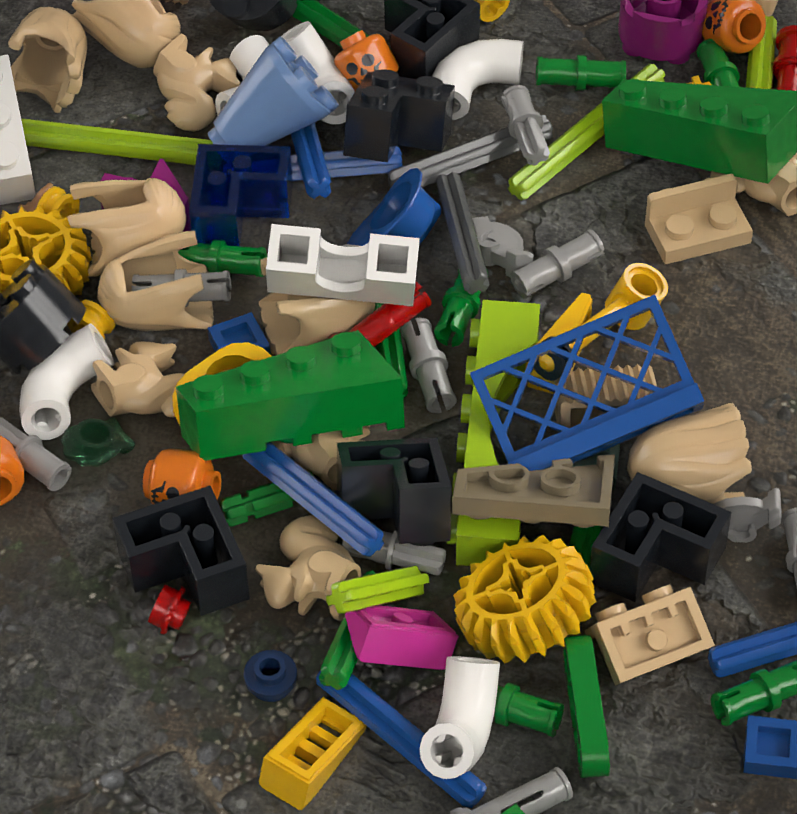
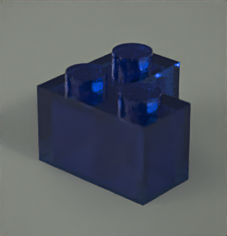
(238, 184)

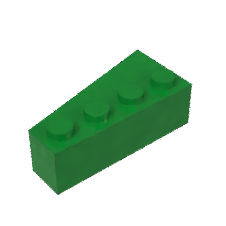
(704, 126)

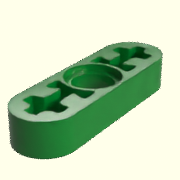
(586, 707)

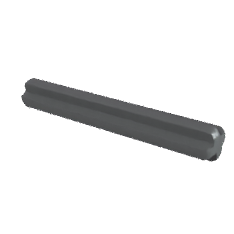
(466, 155)
(462, 233)

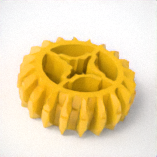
(47, 241)
(524, 599)

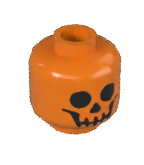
(735, 24)
(364, 55)
(178, 473)

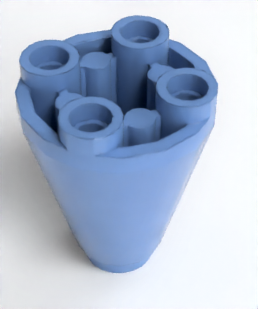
(273, 100)

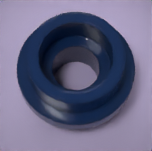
(270, 687)

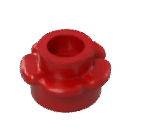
(169, 609)

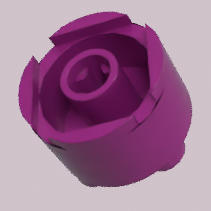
(662, 28)

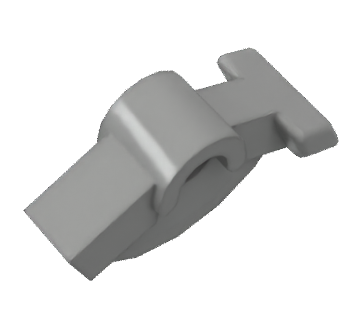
(501, 245)
(751, 514)

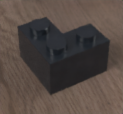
(429, 31)
(397, 112)
(398, 482)
(655, 528)
(187, 540)

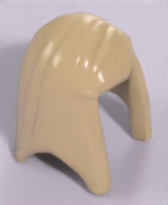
(129, 28)
(50, 56)
(131, 217)
(161, 305)
(306, 319)
(695, 453)

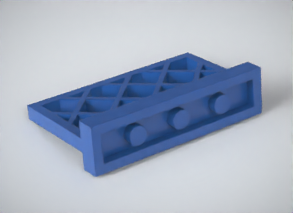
(613, 426)

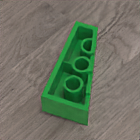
(291, 397)

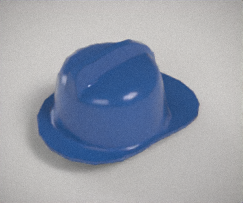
(403, 212)

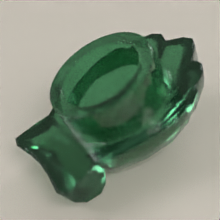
(95, 442)

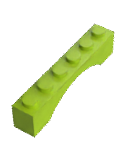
(500, 332)

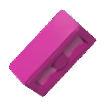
(401, 637)

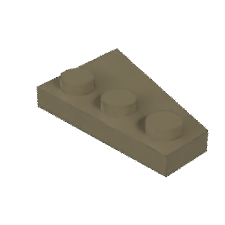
(549, 495)

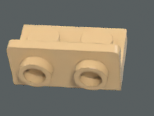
(696, 219)
(651, 634)

